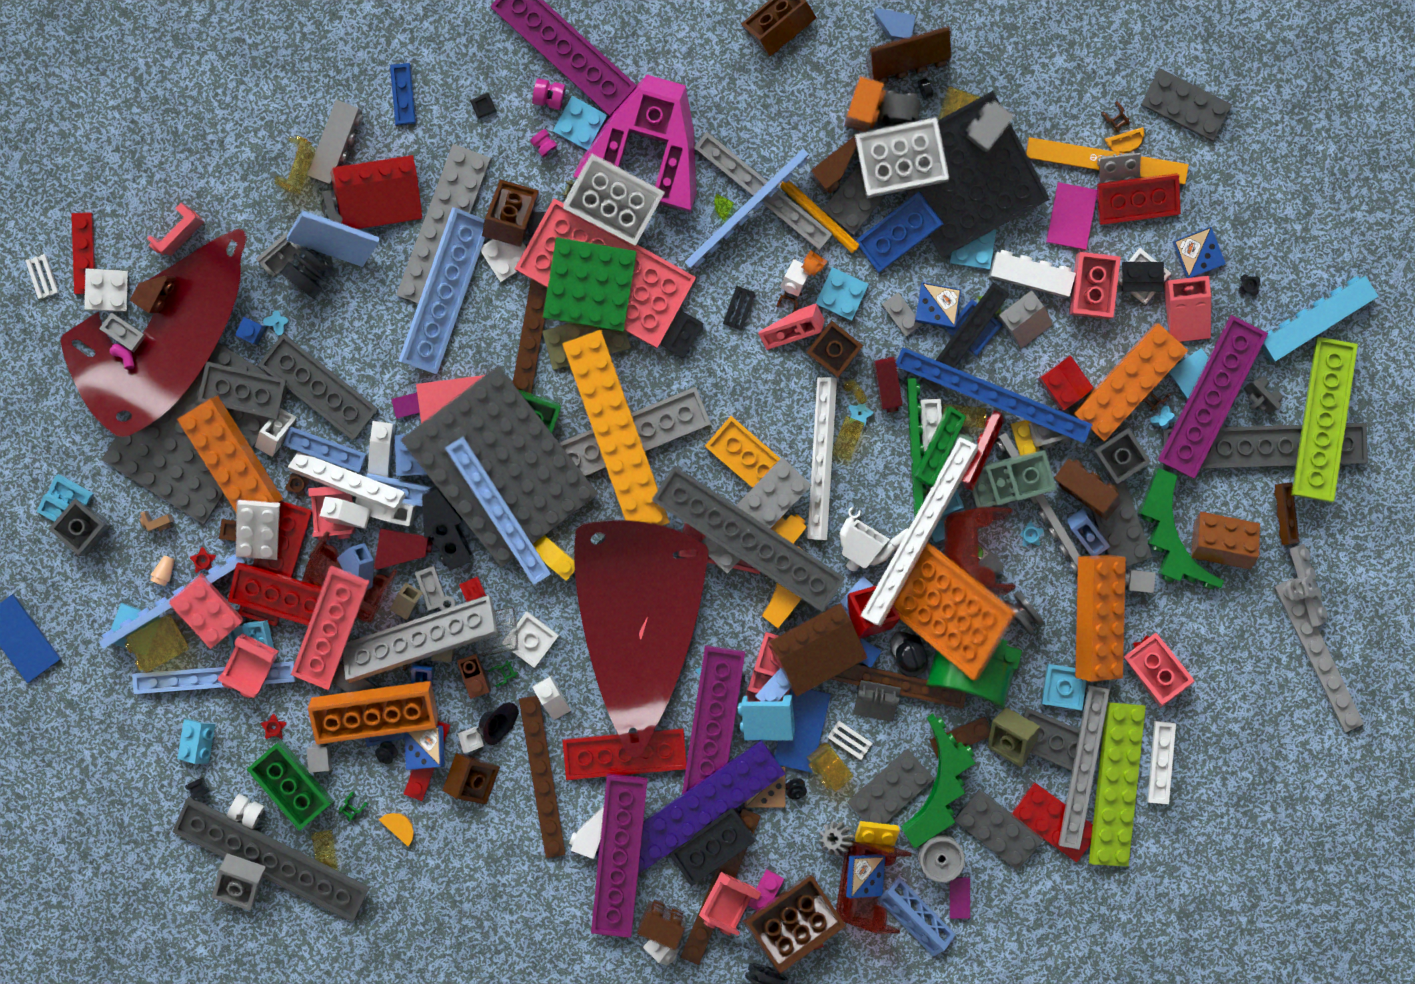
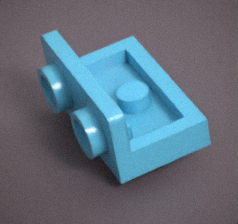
(196, 741)

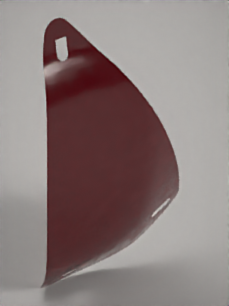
(174, 345)
(617, 590)

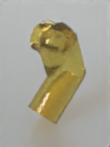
(858, 392)

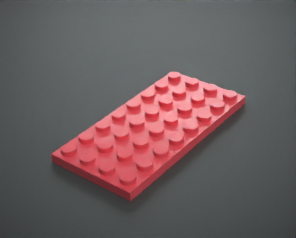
(655, 287)

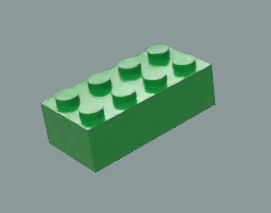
(290, 785)

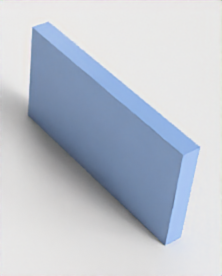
(332, 238)

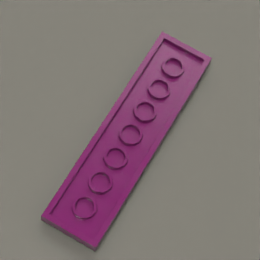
(567, 51)
(1212, 396)
(714, 713)
(619, 855)

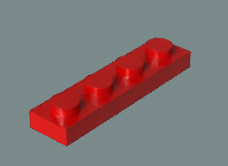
(82, 248)
(985, 444)
(420, 778)

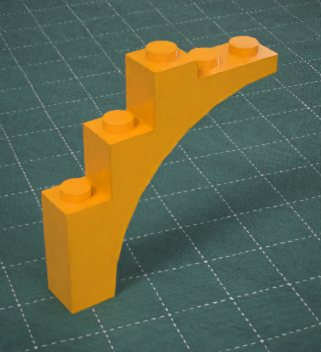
(784, 600)

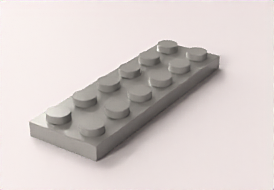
(766, 503)

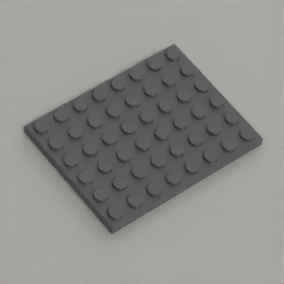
(515, 451)
(164, 456)

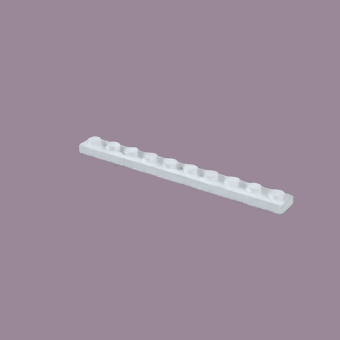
(920, 531)

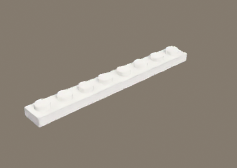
(822, 458)

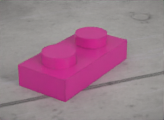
(768, 887)

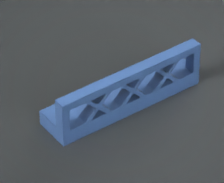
(913, 920)

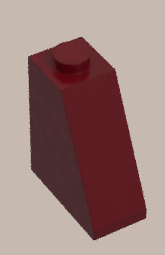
(887, 384)
(399, 547)

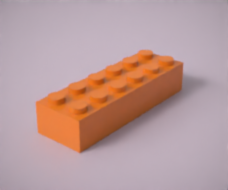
(1130, 381)
(228, 454)
(1100, 617)
(373, 712)

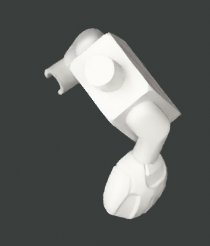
(865, 545)

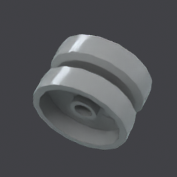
(950, 865)

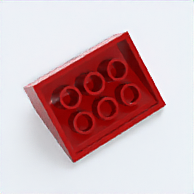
(377, 192)

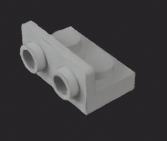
(1046, 437)

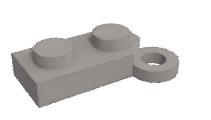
(432, 589)

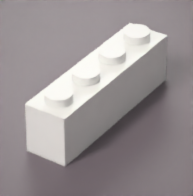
(1031, 274)

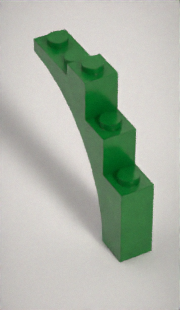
(1177, 561)
(936, 811)

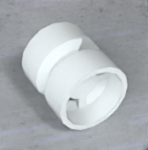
(245, 811)

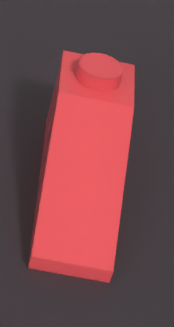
(793, 327)

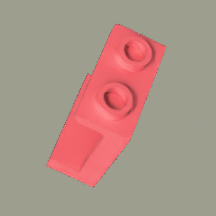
(179, 233)
(320, 524)
(248, 666)
(727, 903)

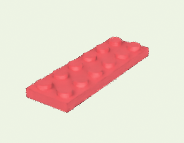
(330, 627)

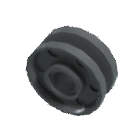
(1025, 613)

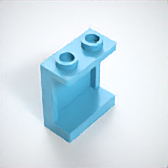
(767, 719)

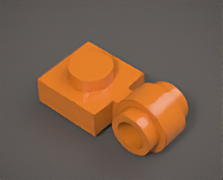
(813, 263)

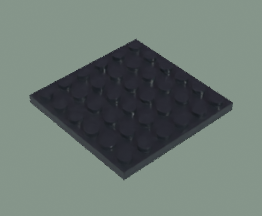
(981, 186)

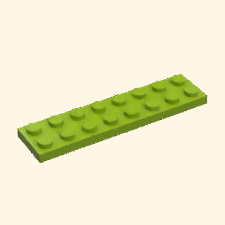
(1324, 419)
(1117, 784)

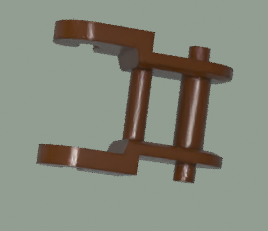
(1125, 120)
(789, 298)
(1153, 407)

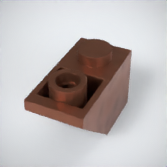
(152, 293)
(474, 676)

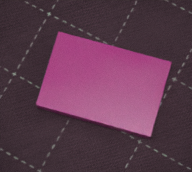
(1071, 216)

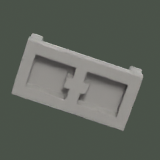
(278, 255)

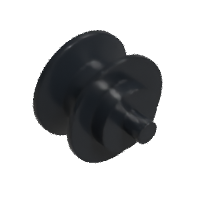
(386, 753)
(796, 788)

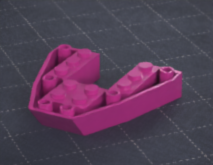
(662, 113)

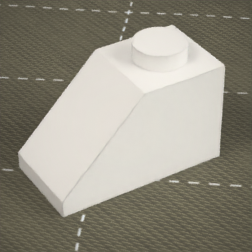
(274, 433)
(345, 512)
(551, 698)

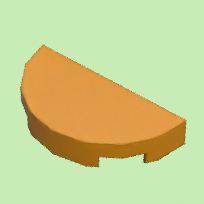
(1126, 141)
(399, 825)

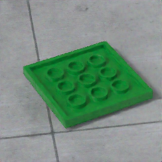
(589, 284)

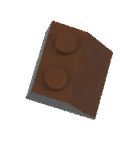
(470, 779)

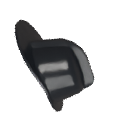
(909, 653)
(498, 723)

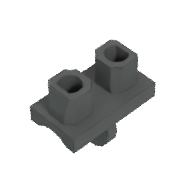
(1262, 397)

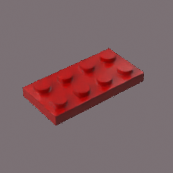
(1138, 198)
(1045, 816)

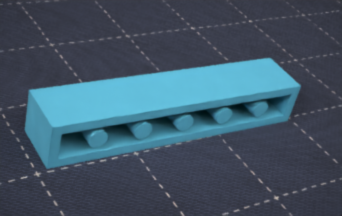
(1319, 318)

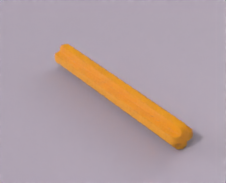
(820, 216)

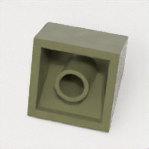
(1013, 736)

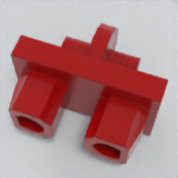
(472, 589)

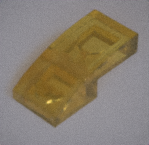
(975, 415)
(847, 438)
(325, 848)

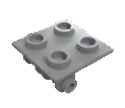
(1119, 167)

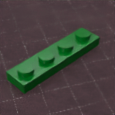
(940, 446)

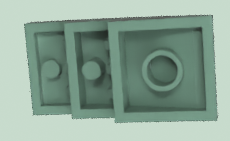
(1014, 479)

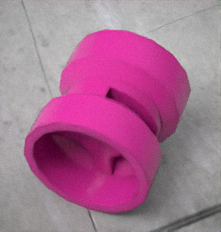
(543, 142)

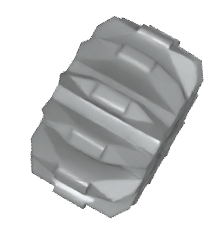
(830, 844)

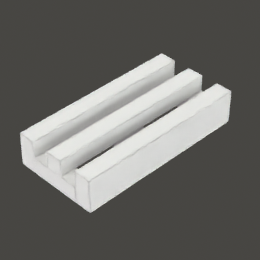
(36, 260)
(863, 749)

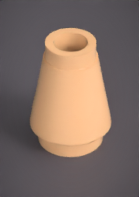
(163, 571)

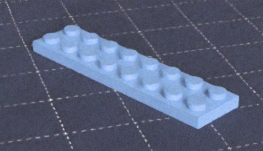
(444, 291)

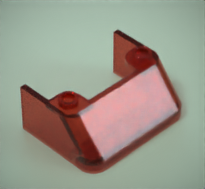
(962, 544)
(325, 556)
(865, 911)

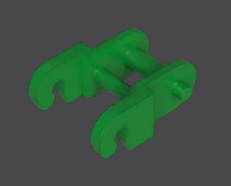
(508, 664)
(351, 817)

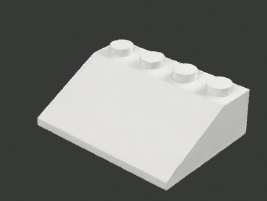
(901, 158)
(613, 199)

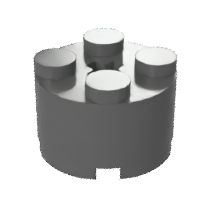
(898, 109)

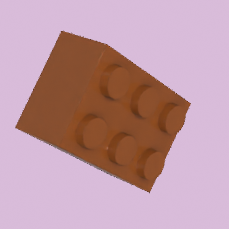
(1225, 540)

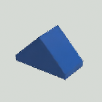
(422, 673)

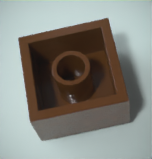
(834, 349)

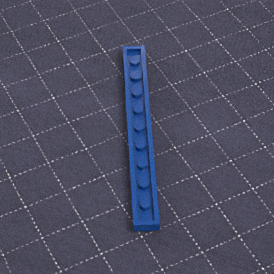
(993, 395)

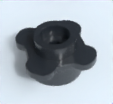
(1254, 281)

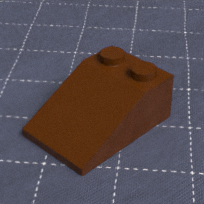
(830, 171)
(509, 213)

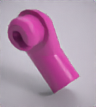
(124, 353)

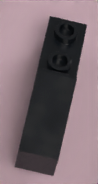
(439, 511)

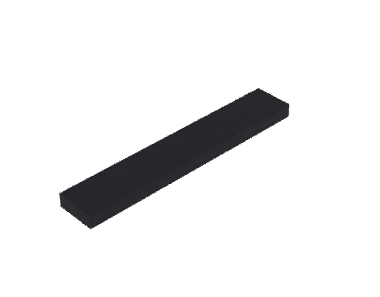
(970, 329)

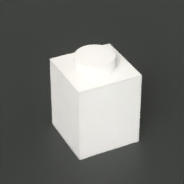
(794, 278)

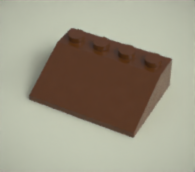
(909, 55)
(818, 649)
(794, 923)

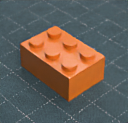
(865, 105)

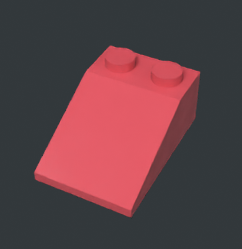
(1159, 670)

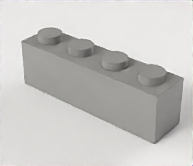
(335, 141)

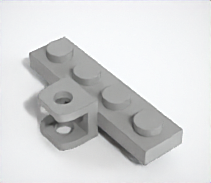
(1306, 586)

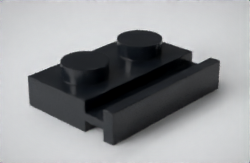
(1142, 276)
(681, 333)

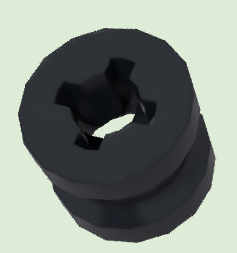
(197, 788)

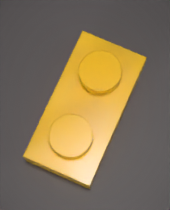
(1023, 437)
(877, 833)

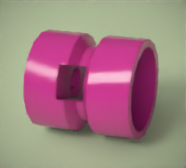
(542, 90)

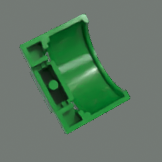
(993, 681)

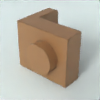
(160, 523)

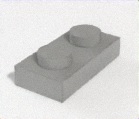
(901, 314)
(122, 332)

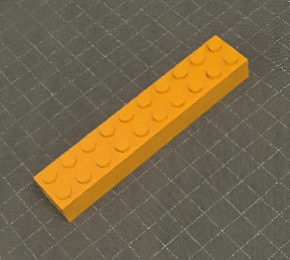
(614, 428)

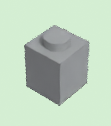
(1140, 581)
(319, 758)

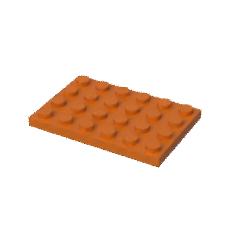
(952, 611)

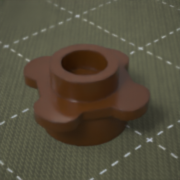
(299, 490)

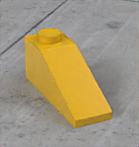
(555, 557)

